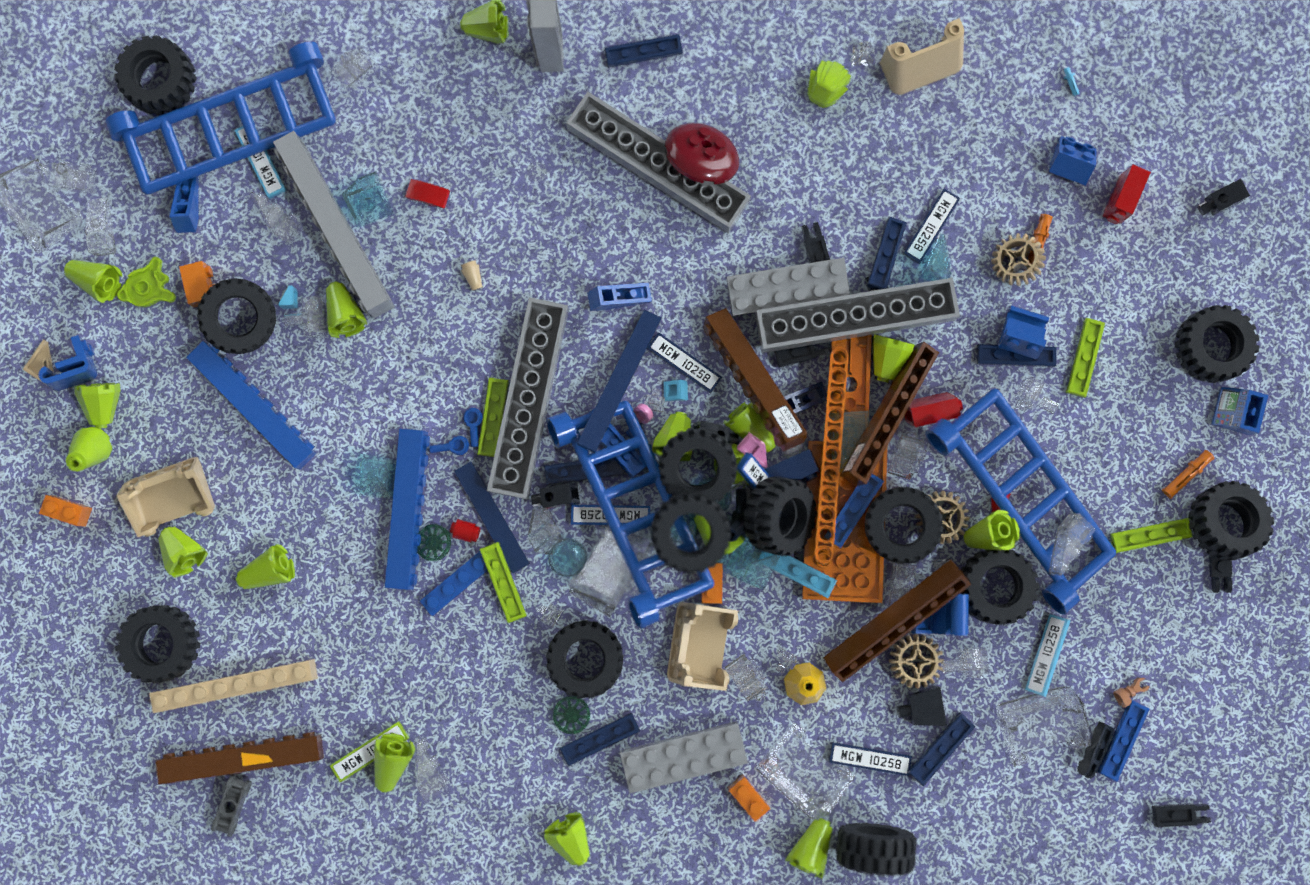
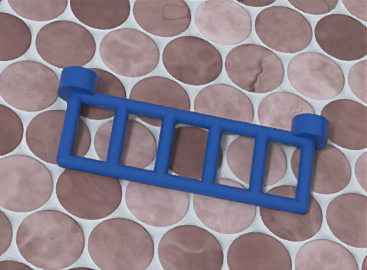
(126, 126)
(945, 437)
(642, 606)

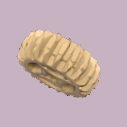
(1031, 269)
(948, 524)
(918, 669)

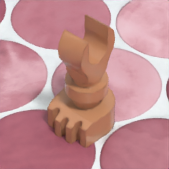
(1123, 696)

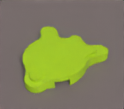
(146, 286)

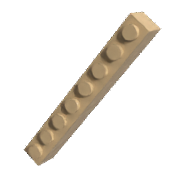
(233, 686)

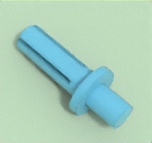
(1069, 76)

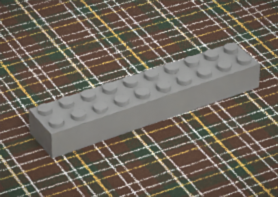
(647, 157)
(333, 225)
(857, 315)
(528, 398)

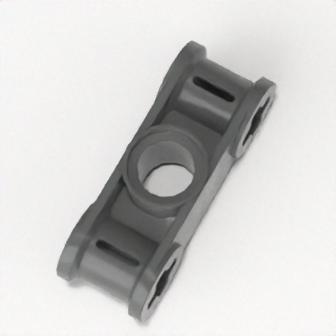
(235, 792)

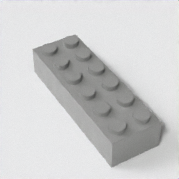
(546, 34)
(787, 286)
(683, 757)

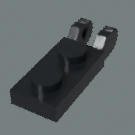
(815, 247)
(799, 354)
(1218, 569)
(1095, 752)
(1179, 815)

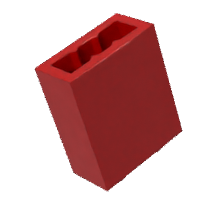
(1126, 194)
(932, 408)

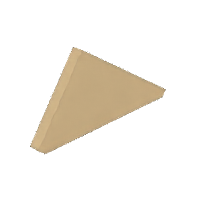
(39, 359)

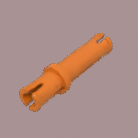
(1041, 233)
(1194, 467)

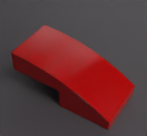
(427, 193)

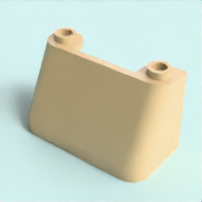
(914, 70)
(166, 496)
(700, 646)

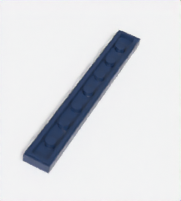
(619, 381)

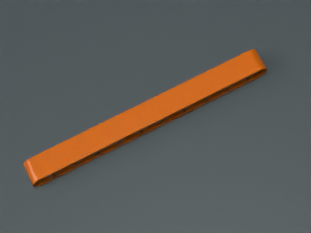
(829, 445)

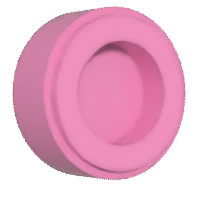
(643, 413)

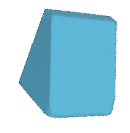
(289, 299)
(675, 390)

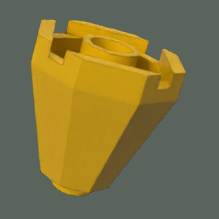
(797, 679)

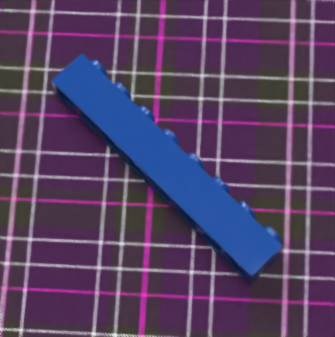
(252, 405)
(406, 509)

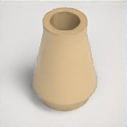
(472, 274)

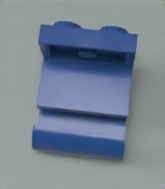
(1023, 332)
(73, 370)
(948, 620)

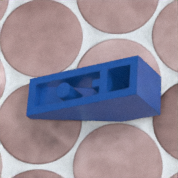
(185, 206)
(618, 296)

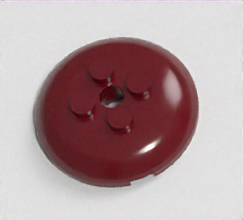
(702, 153)

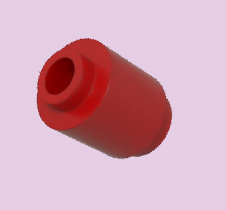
(465, 531)

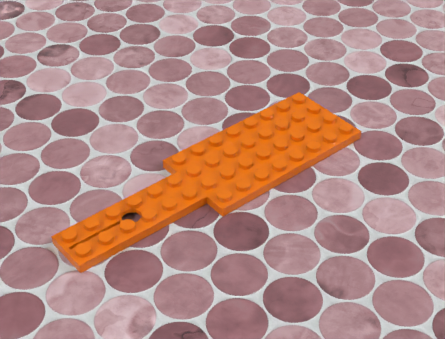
(856, 563)

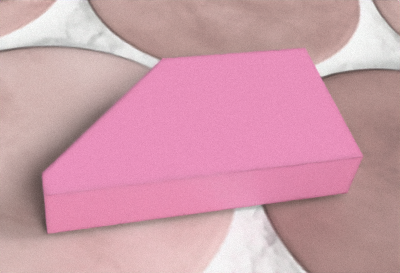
(756, 447)

